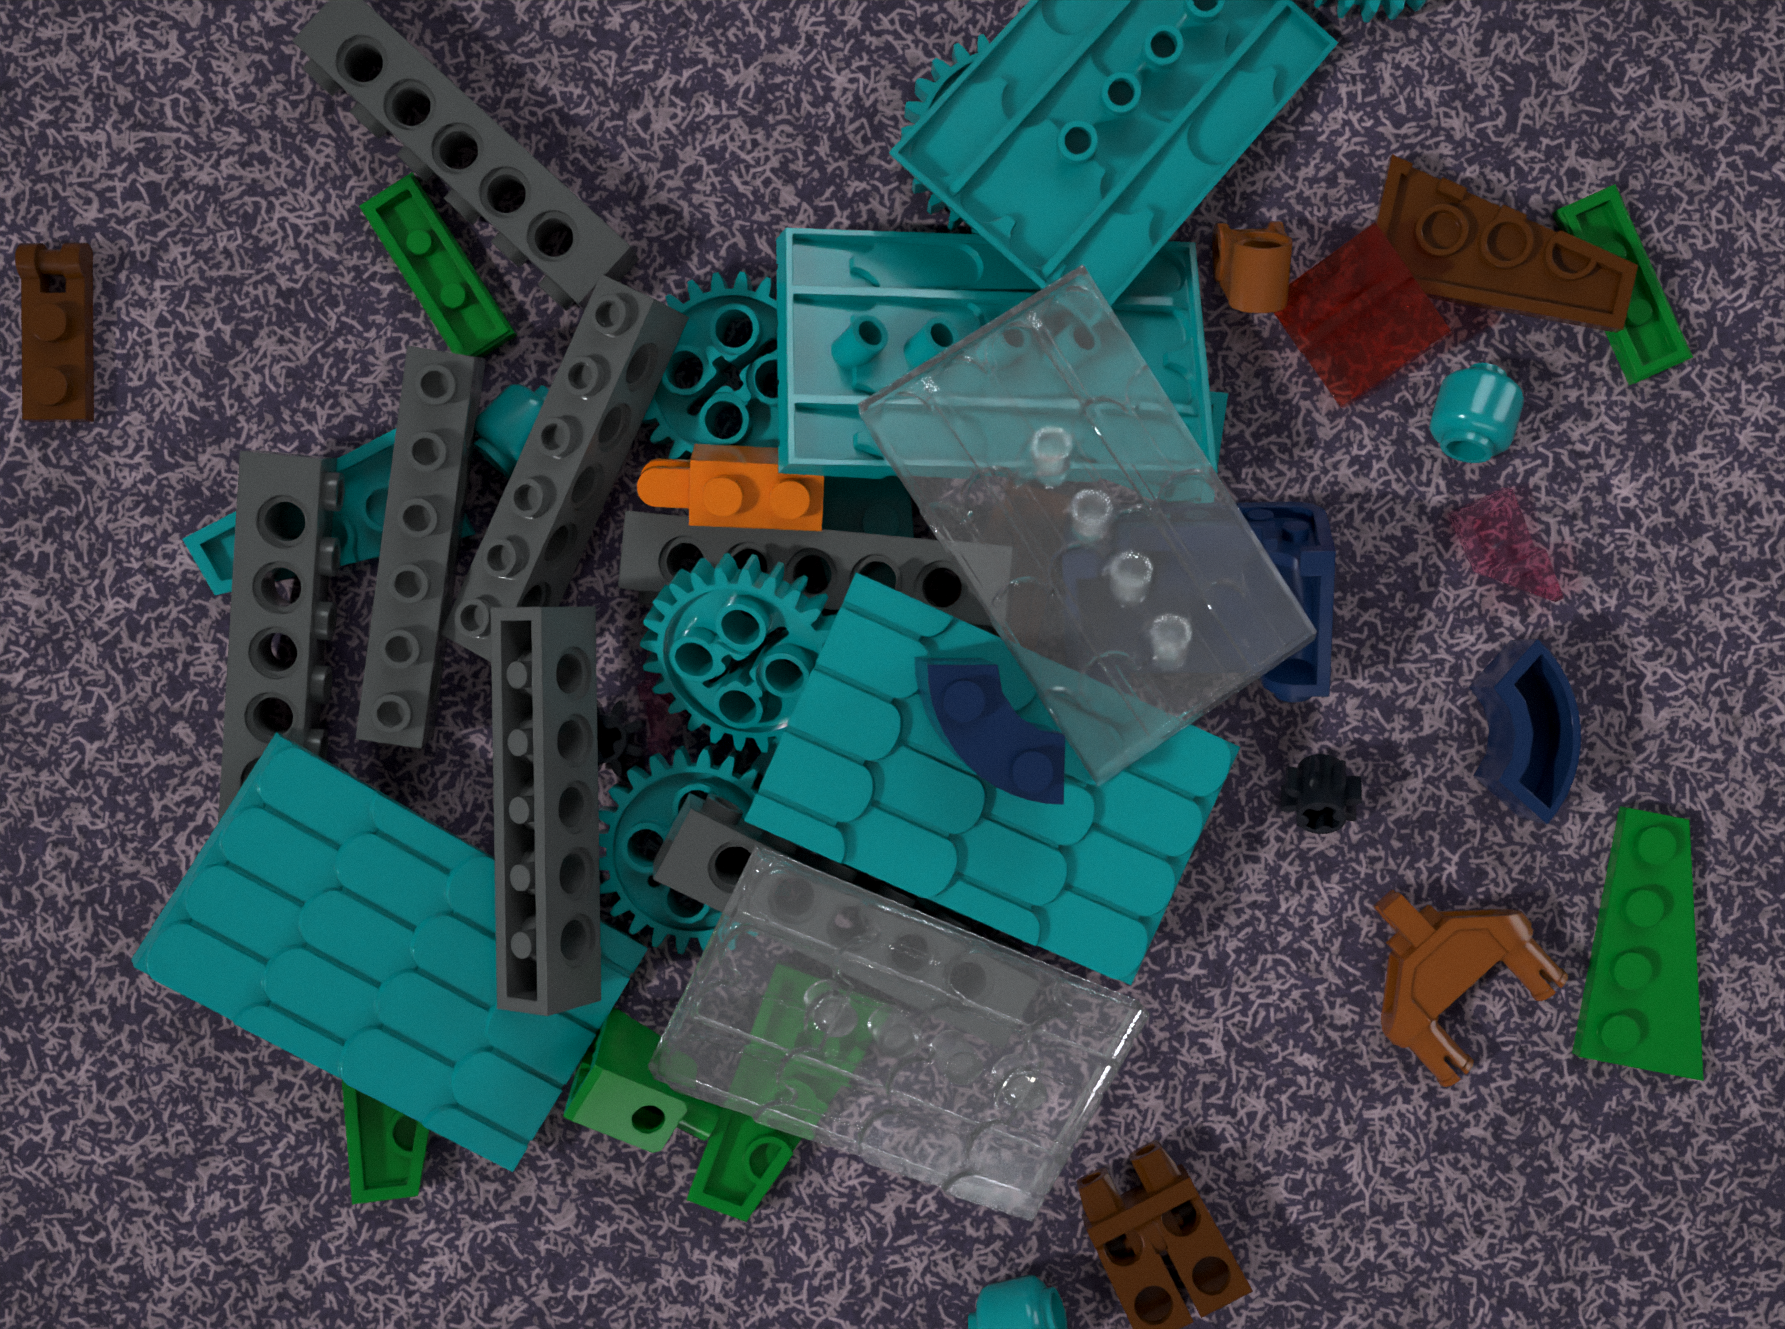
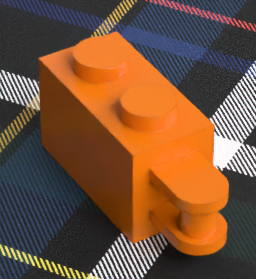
(734, 489)

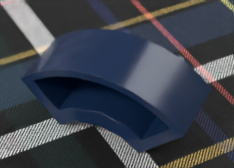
(1531, 730)
(985, 732)

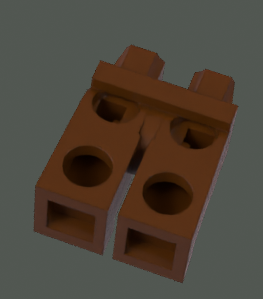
(1153, 1222)

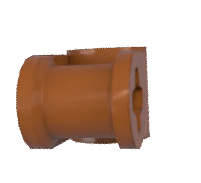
(1253, 266)

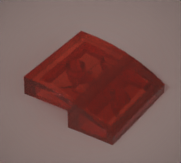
(1360, 316)

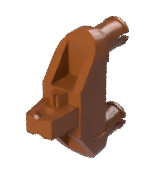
(1438, 960)

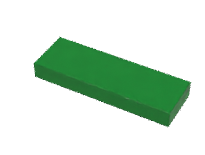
(437, 269)
(1650, 332)

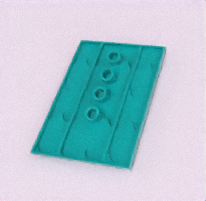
(1107, 125)
(882, 302)
(883, 794)
(371, 954)

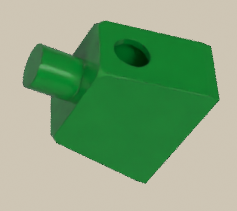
(622, 1099)

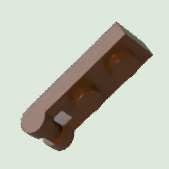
(56, 333)

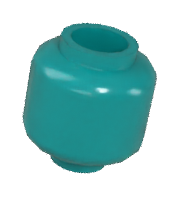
(1476, 413)
(507, 424)
(1018, 1304)

